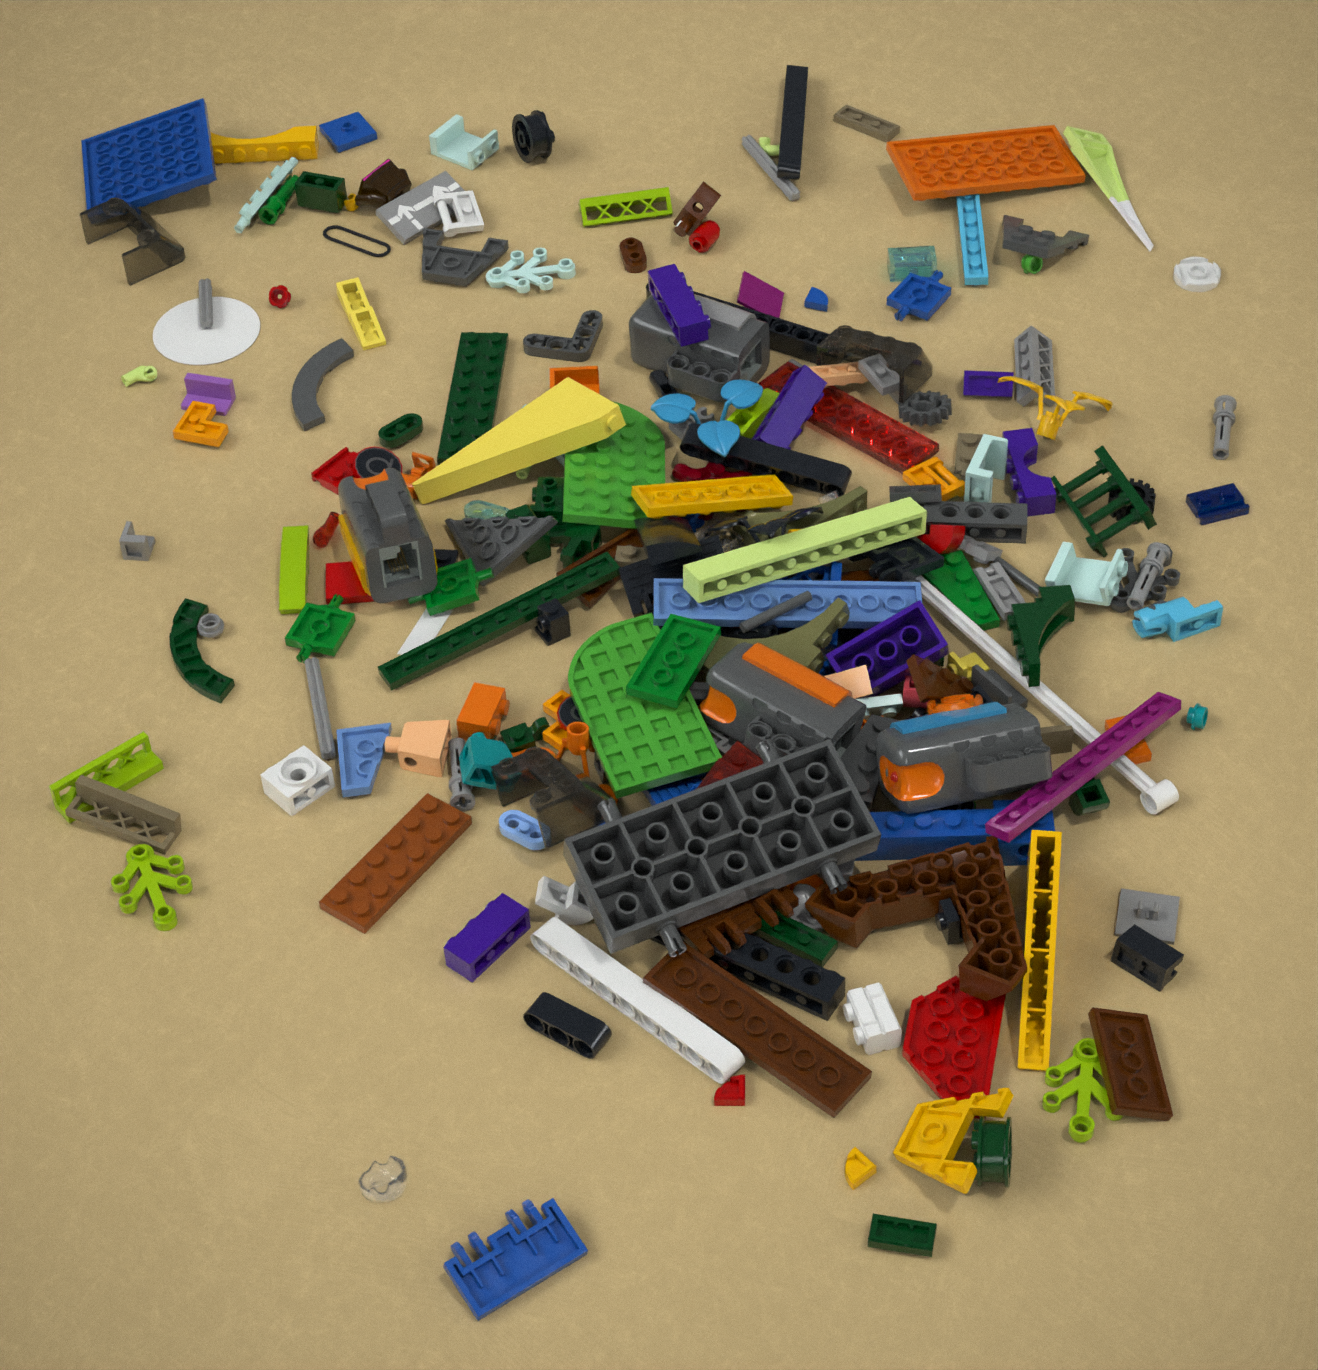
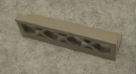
(129, 810)

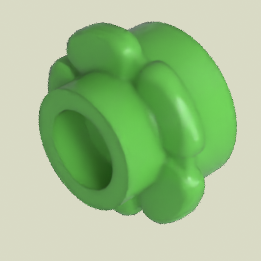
(1031, 264)

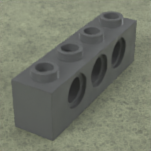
(981, 519)

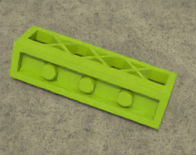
(625, 200)
(127, 772)

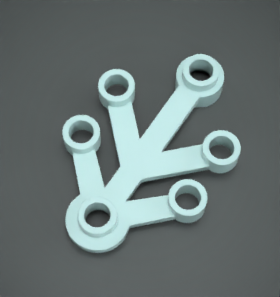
(529, 273)

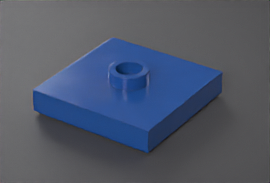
(348, 132)

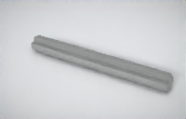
(770, 167)
(320, 708)

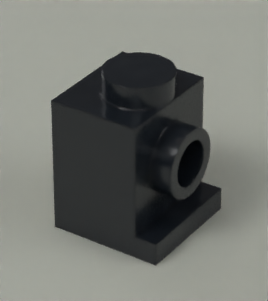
(552, 622)

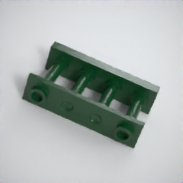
(1115, 481)

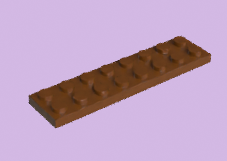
(760, 1030)

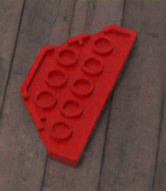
(954, 1040)

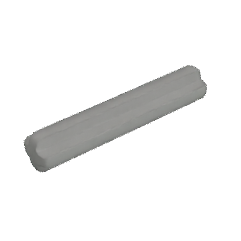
(205, 303)

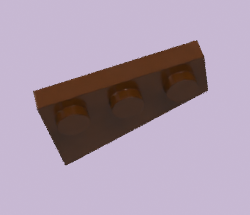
(934, 681)

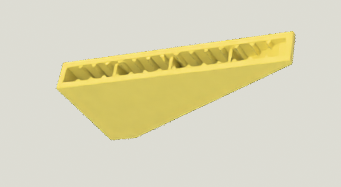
(545, 428)

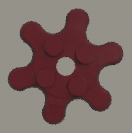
(711, 471)

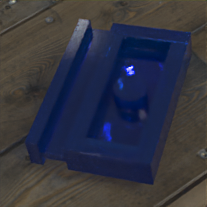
(1217, 504)

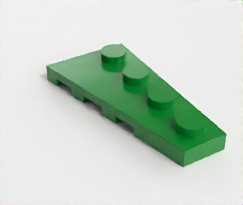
(963, 589)

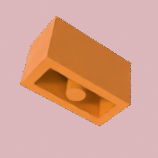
(482, 711)

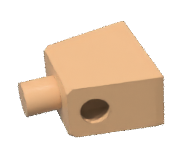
(422, 746)

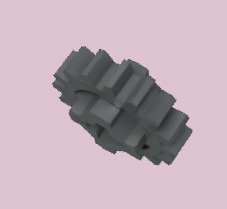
(925, 408)

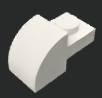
(563, 900)

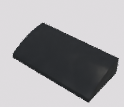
(666, 538)

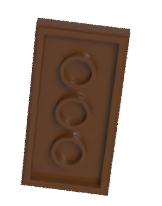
(1130, 1064)

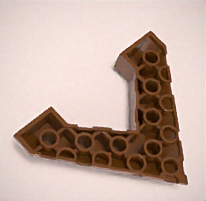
(912, 892)

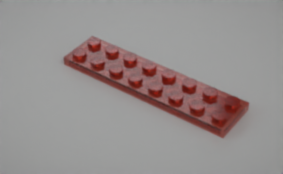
(862, 425)

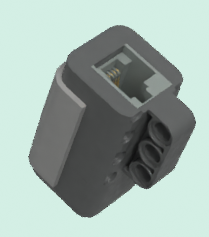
(735, 348)

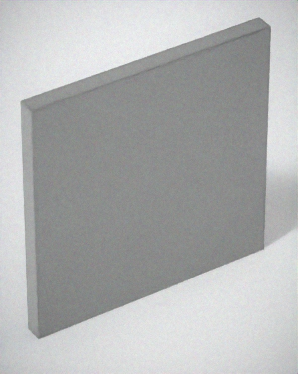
(1149, 911)

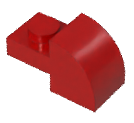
(944, 538)

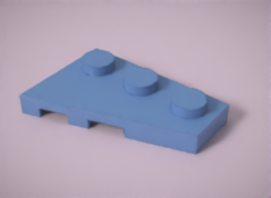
(360, 757)

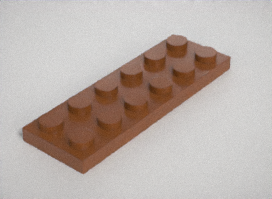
(395, 863)

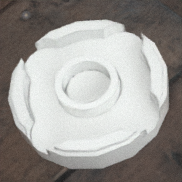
(1197, 274)

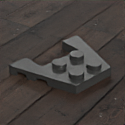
(1035, 243)
(456, 264)

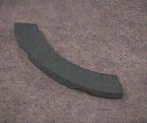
(311, 377)

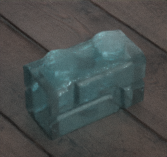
(907, 260)

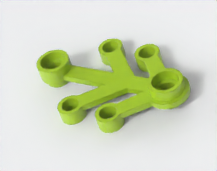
(141, 859)
(1084, 1084)

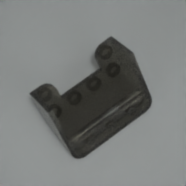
(903, 357)
(562, 808)

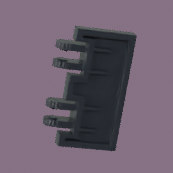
(901, 560)
(639, 576)

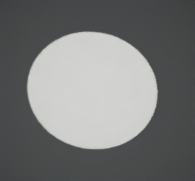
(186, 342)

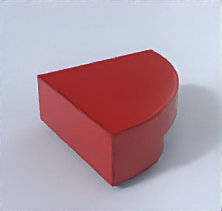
(731, 1093)

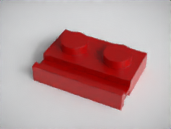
(335, 470)

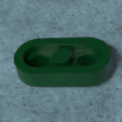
(400, 430)

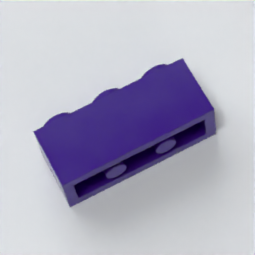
(487, 937)

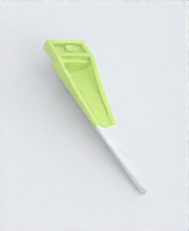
(1099, 161)

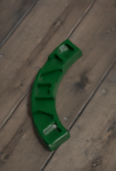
(188, 658)

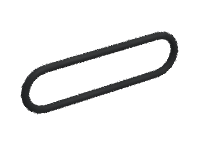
(355, 247)

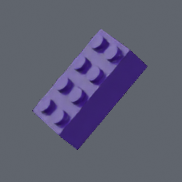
(889, 646)

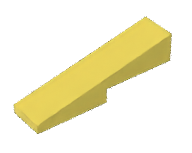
(360, 313)

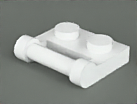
(465, 209)

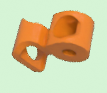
(418, 471)

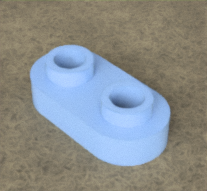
(526, 832)

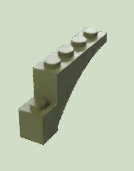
(842, 506)

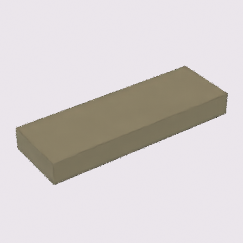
(866, 123)

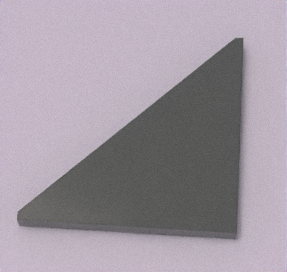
(498, 539)

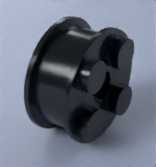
(532, 136)

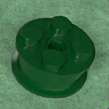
(993, 1151)

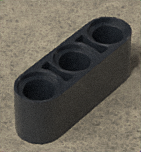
(567, 1025)

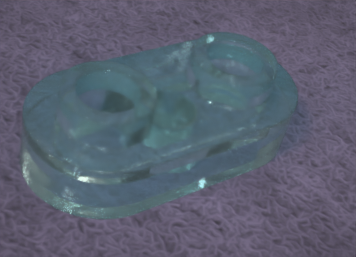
(483, 510)

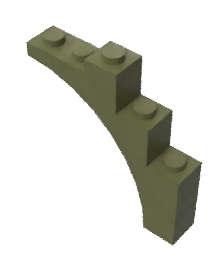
(799, 644)

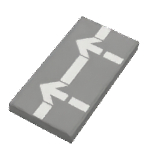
(416, 210)

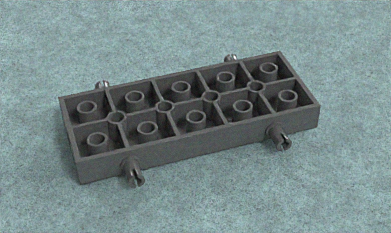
(720, 845)

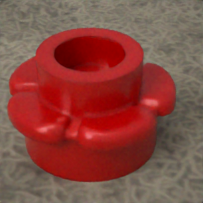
(273, 296)

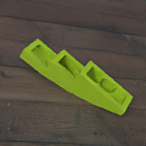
(294, 569)

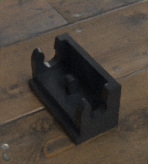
(1146, 957)

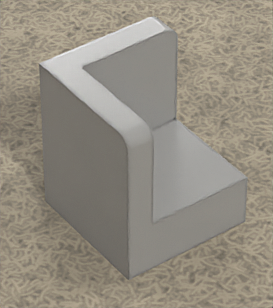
(135, 546)

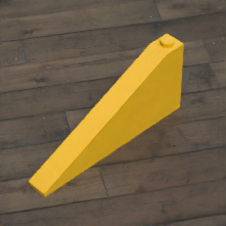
(1039, 949)

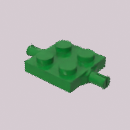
(455, 587)
(320, 629)

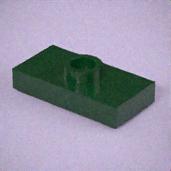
(902, 1235)

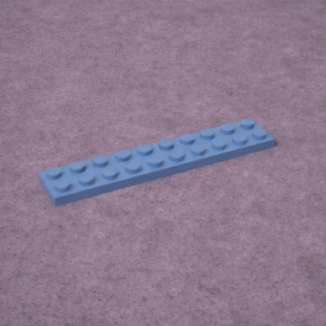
(867, 601)

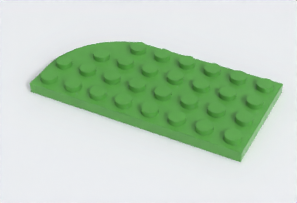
(603, 473)
(635, 738)

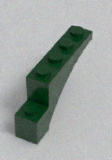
(1036, 623)

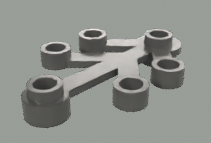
(1119, 602)

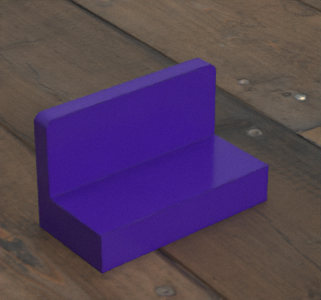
(985, 384)

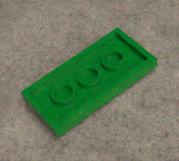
(673, 661)

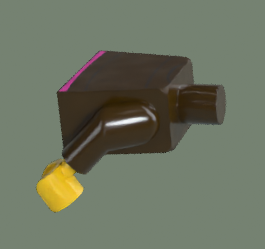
(380, 187)

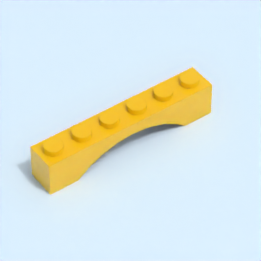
(296, 142)

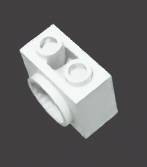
(297, 780)

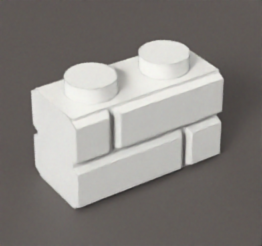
(873, 1019)

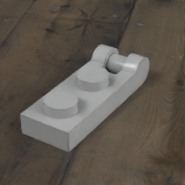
(998, 588)

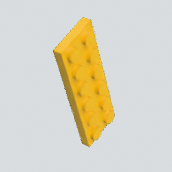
(711, 496)

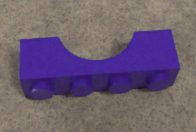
(1030, 488)

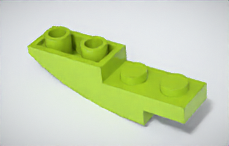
(750, 418)

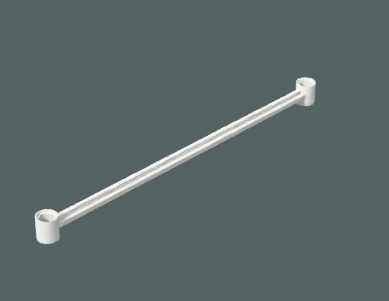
(1154, 795)

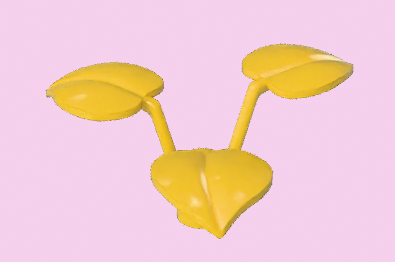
(1052, 421)

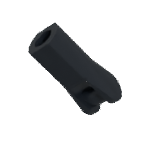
(660, 383)

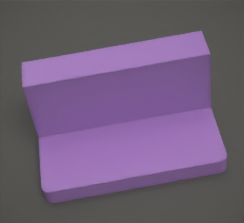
(209, 390)

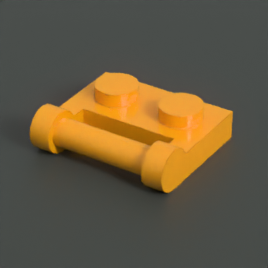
(926, 475)

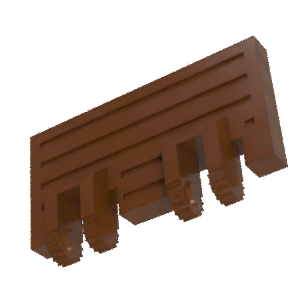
(738, 921)

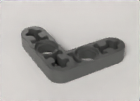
(535, 344)

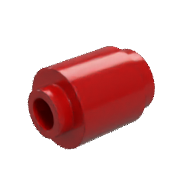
(704, 236)

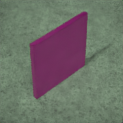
(759, 295)

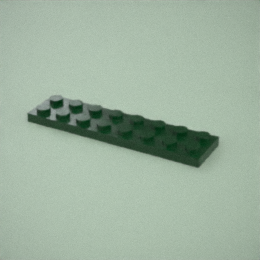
(473, 390)

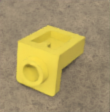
(964, 665)

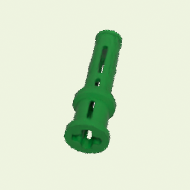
(277, 204)

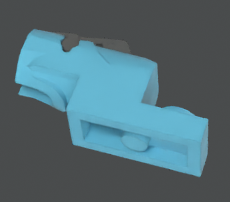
(1177, 618)

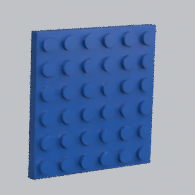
(150, 157)

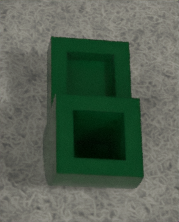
(579, 542)
(1089, 798)

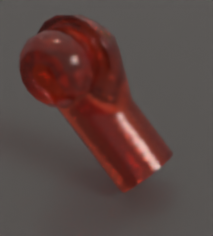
(325, 532)

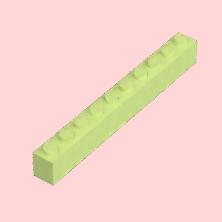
(803, 549)

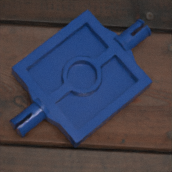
(919, 296)

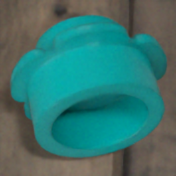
(1197, 716)

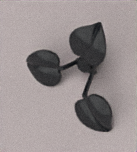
(766, 529)

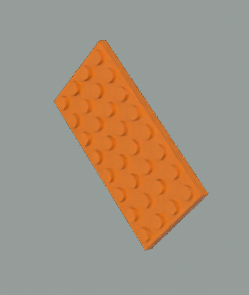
(984, 162)

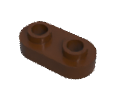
(633, 255)

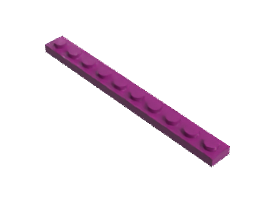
(1082, 767)

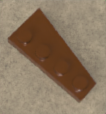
(630, 538)

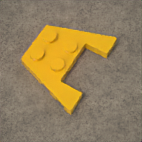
(938, 1131)

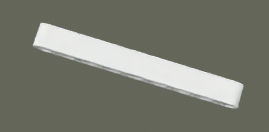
(638, 1001)

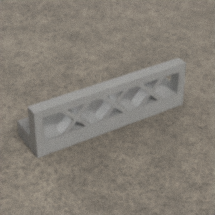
(1034, 364)

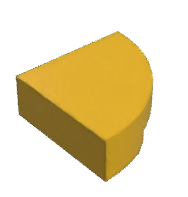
(858, 1168)

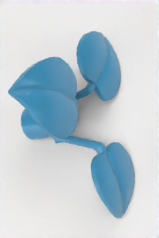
(716, 435)

